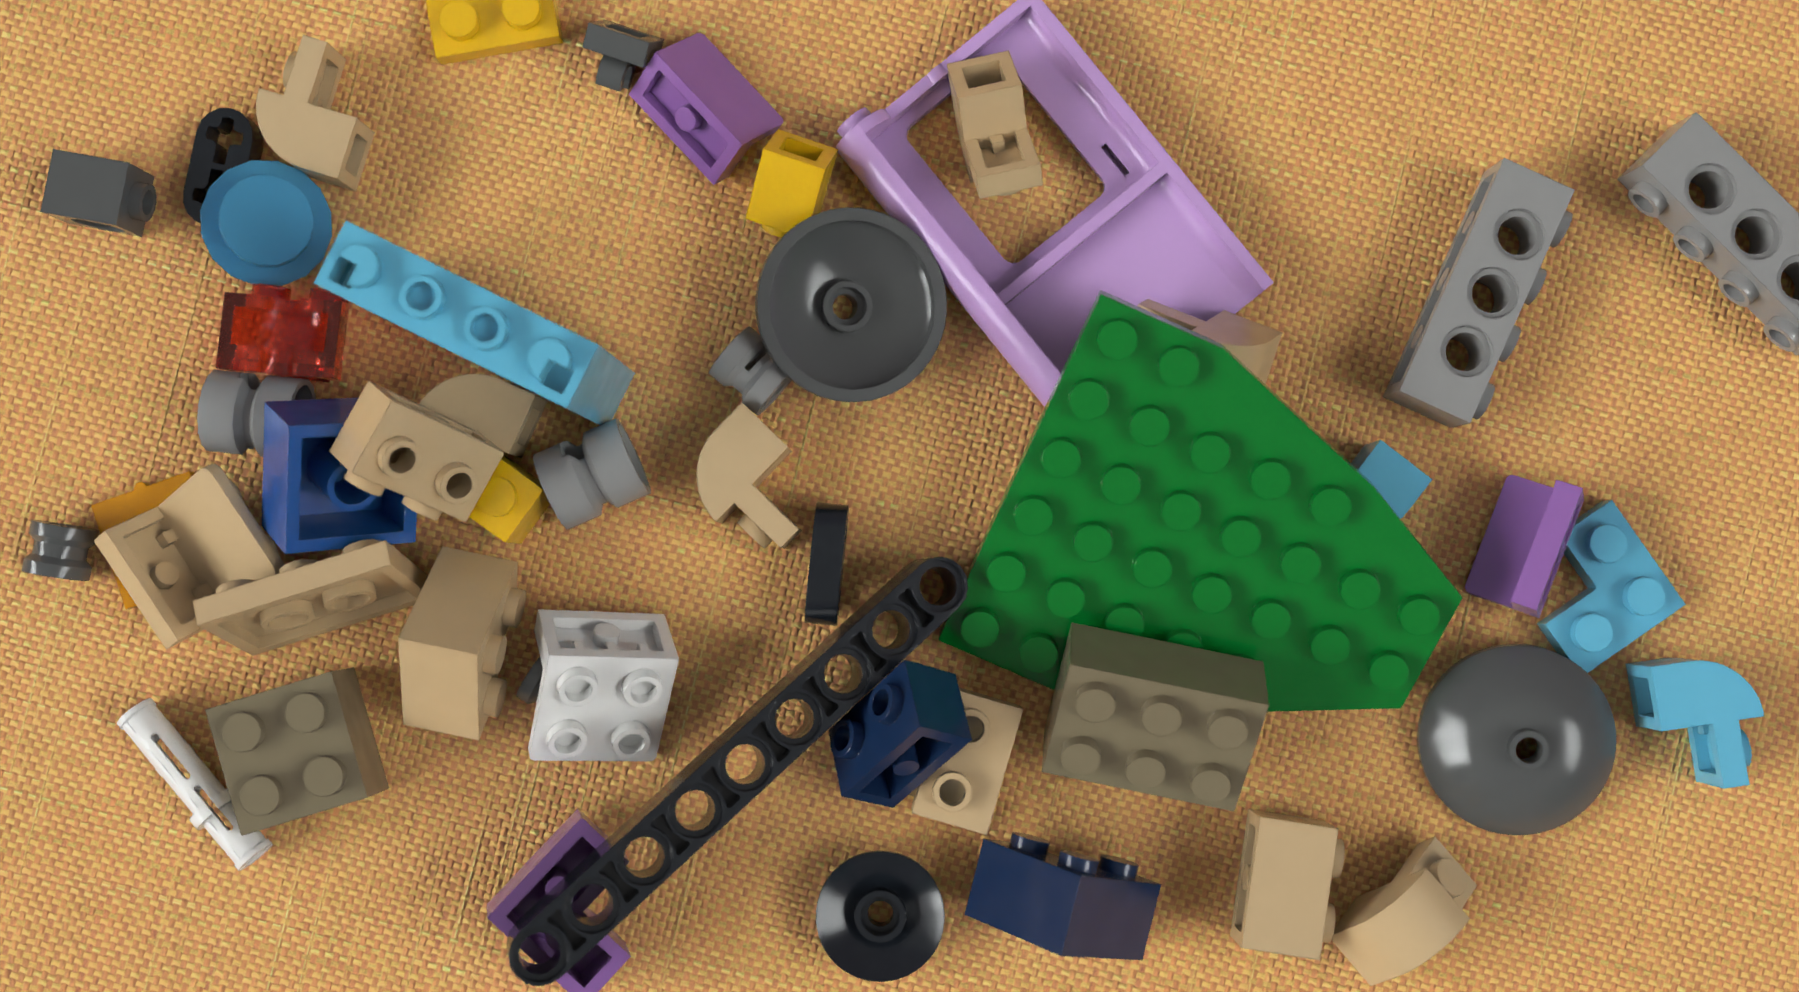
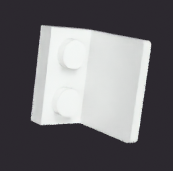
(601, 685)

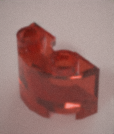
(283, 335)

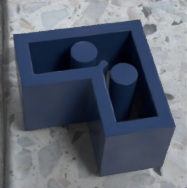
(1064, 900)

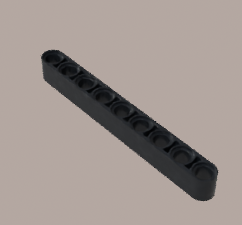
(708, 772)

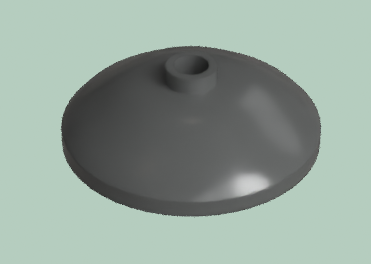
(893, 296)
(1486, 709)

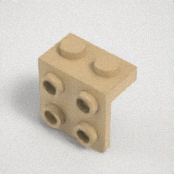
(187, 551)

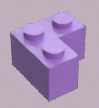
(541, 873)

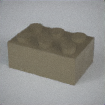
(1154, 717)

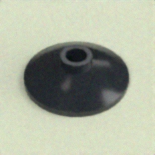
(875, 948)

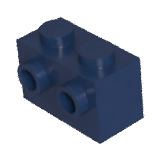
(899, 734)

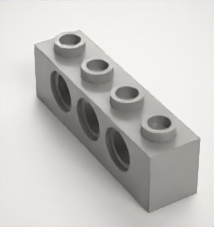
(1733, 199)
(1538, 215)

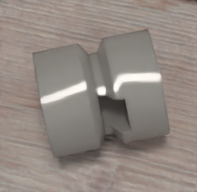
(233, 408)
(591, 474)

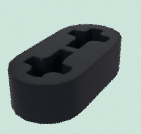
(211, 160)
(826, 563)

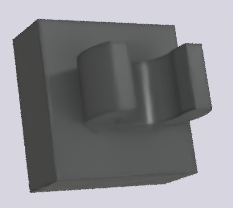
(621, 50)

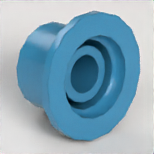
(266, 223)

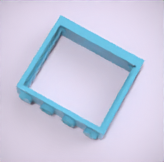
(475, 323)

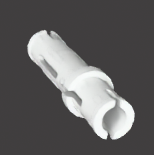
(145, 727)

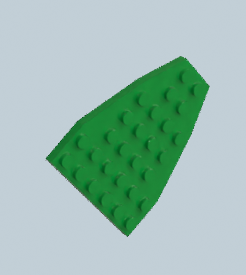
(1199, 516)

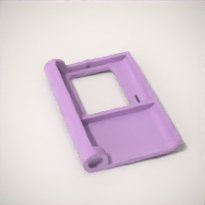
(1136, 241)

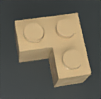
(459, 643)

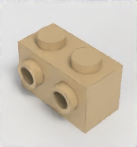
(415, 454)
(969, 783)
(1286, 884)

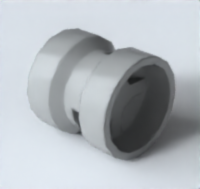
(750, 370)

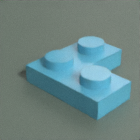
(1623, 590)

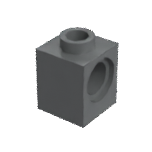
(98, 193)

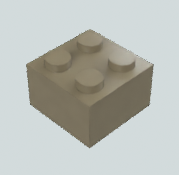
(297, 750)

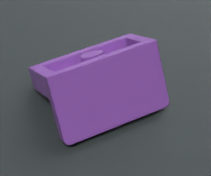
(704, 105)
(1525, 543)

